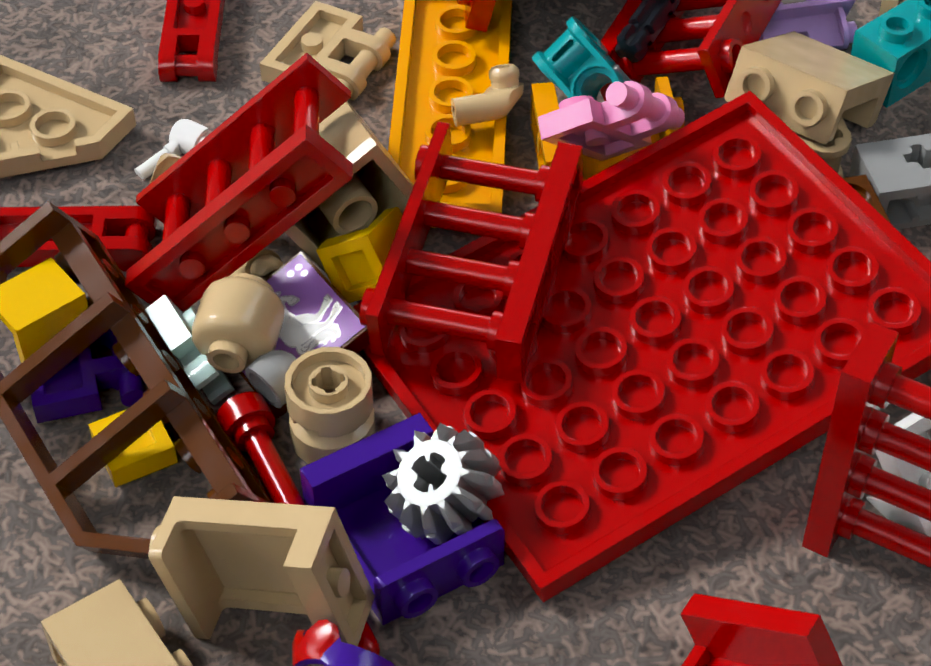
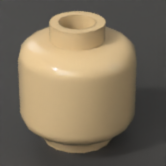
(237, 321)

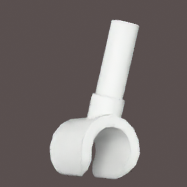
(182, 138)

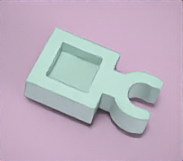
(176, 332)

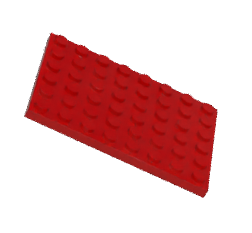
(678, 343)

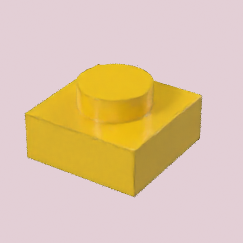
(144, 456)

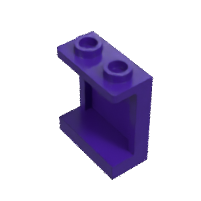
(401, 569)

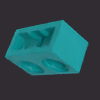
(899, 44)

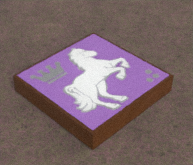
(313, 314)

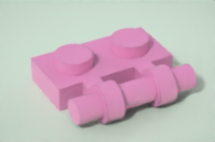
(612, 126)

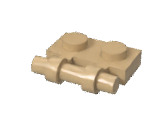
(327, 36)

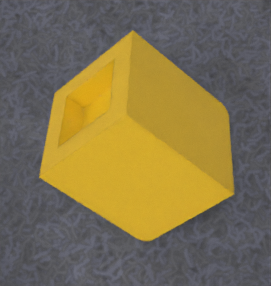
(358, 257)
(39, 305)

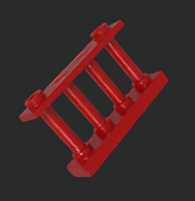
(723, 36)
(242, 186)
(523, 282)
(860, 429)

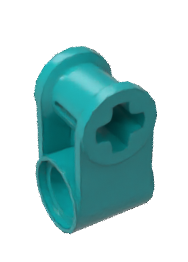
(578, 62)

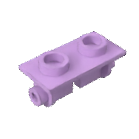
(815, 19)

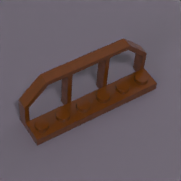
(144, 353)

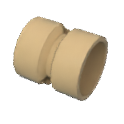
(328, 401)

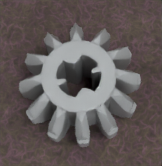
(443, 484)

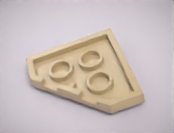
(54, 121)

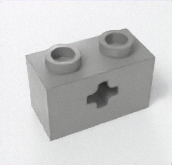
(900, 177)

